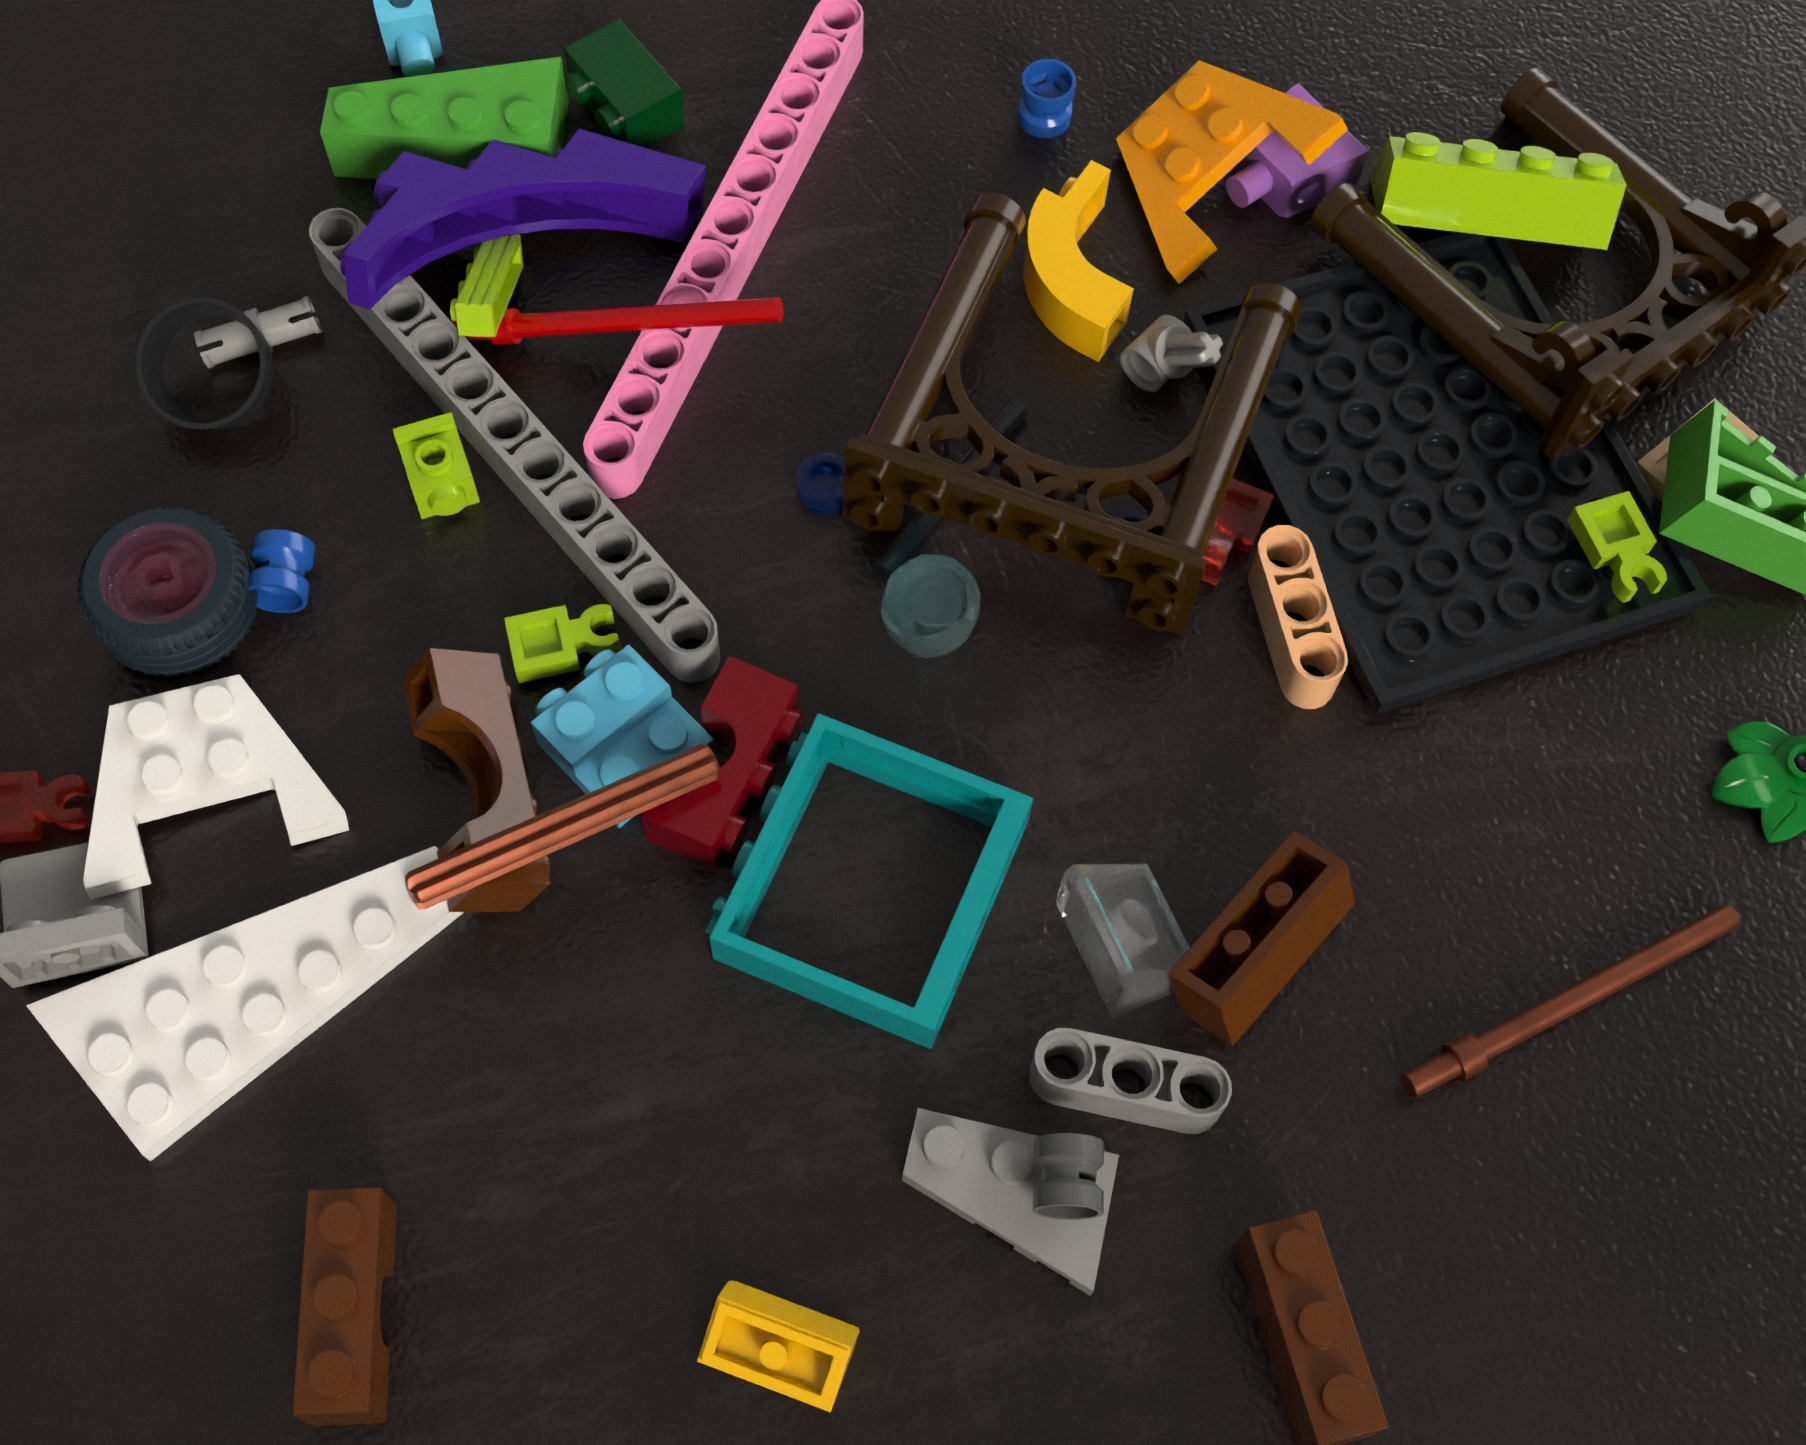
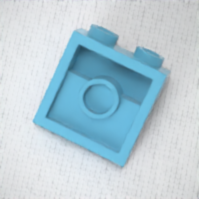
(614, 722)

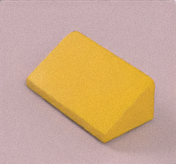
(778, 1344)

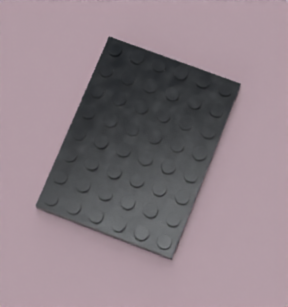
(1435, 487)

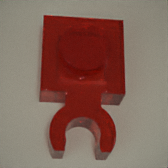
(28, 803)

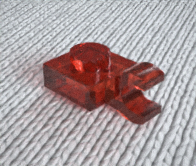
(1235, 526)

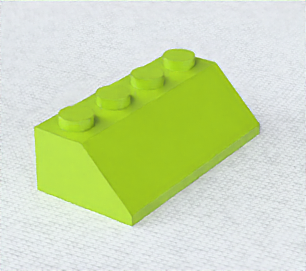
(1498, 190)

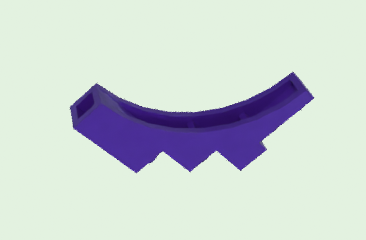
(509, 190)

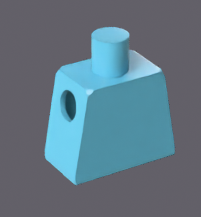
(409, 34)

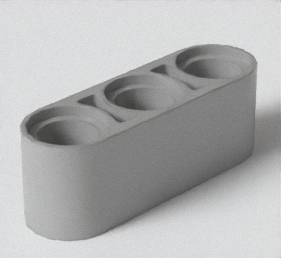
(1160, 1069)

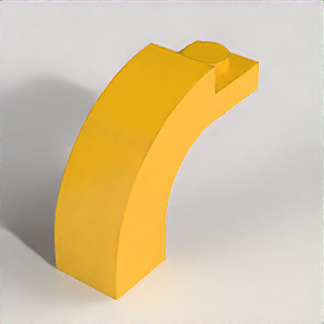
(1064, 289)

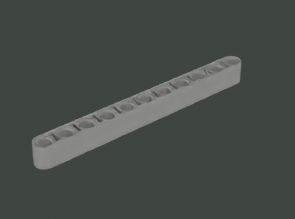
(418, 336)

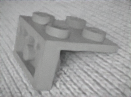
(55, 926)

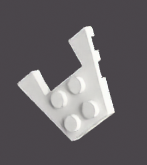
(188, 754)

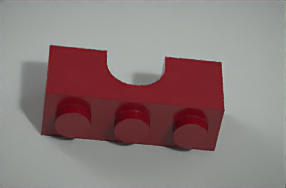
(753, 717)

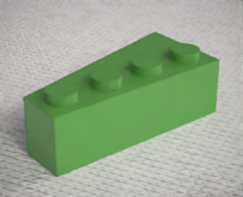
(445, 116)

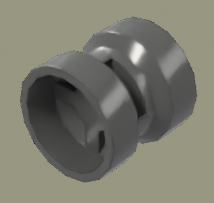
(1068, 1176)

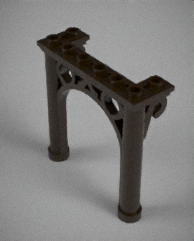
(1574, 373)
(1157, 554)

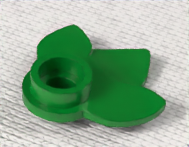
(1765, 778)

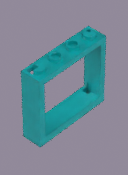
(782, 812)

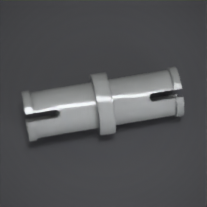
(274, 325)

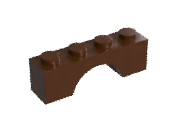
(465, 711)

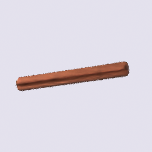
(561, 826)

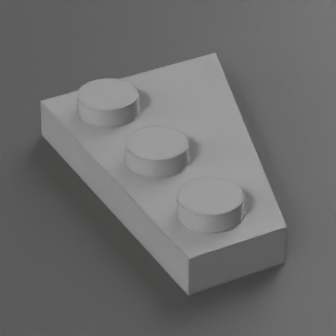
(990, 1181)

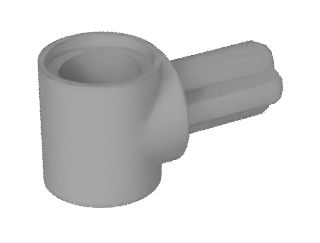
(1168, 352)

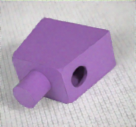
(1286, 180)

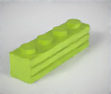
(487, 286)

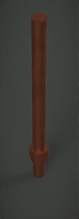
(1470, 1054)

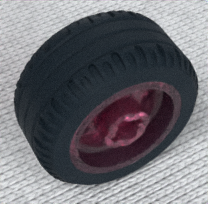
(167, 591)

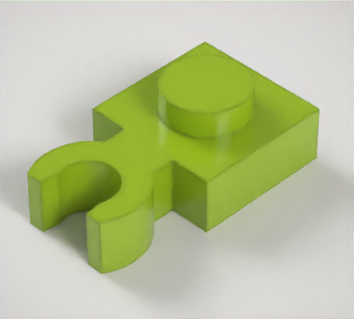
(1618, 536)
(548, 642)

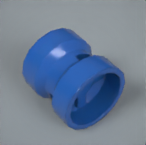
(1046, 98)
(280, 570)

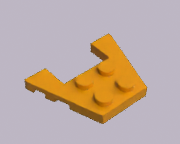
(1198, 137)

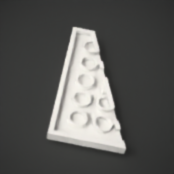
(211, 1015)

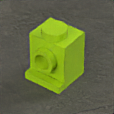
(436, 466)

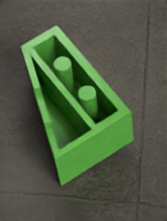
(1735, 499)

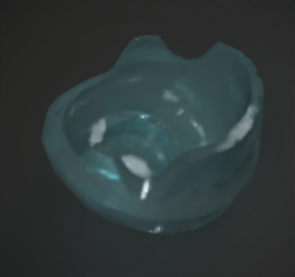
(930, 605)

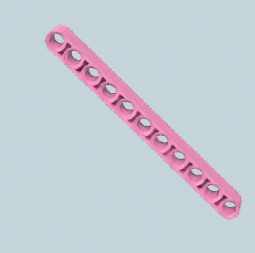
(725, 246)

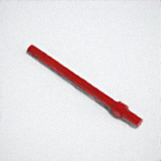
(686, 315)

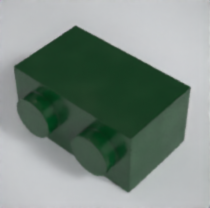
(623, 86)

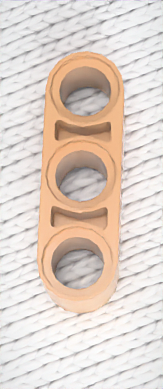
(1293, 641)

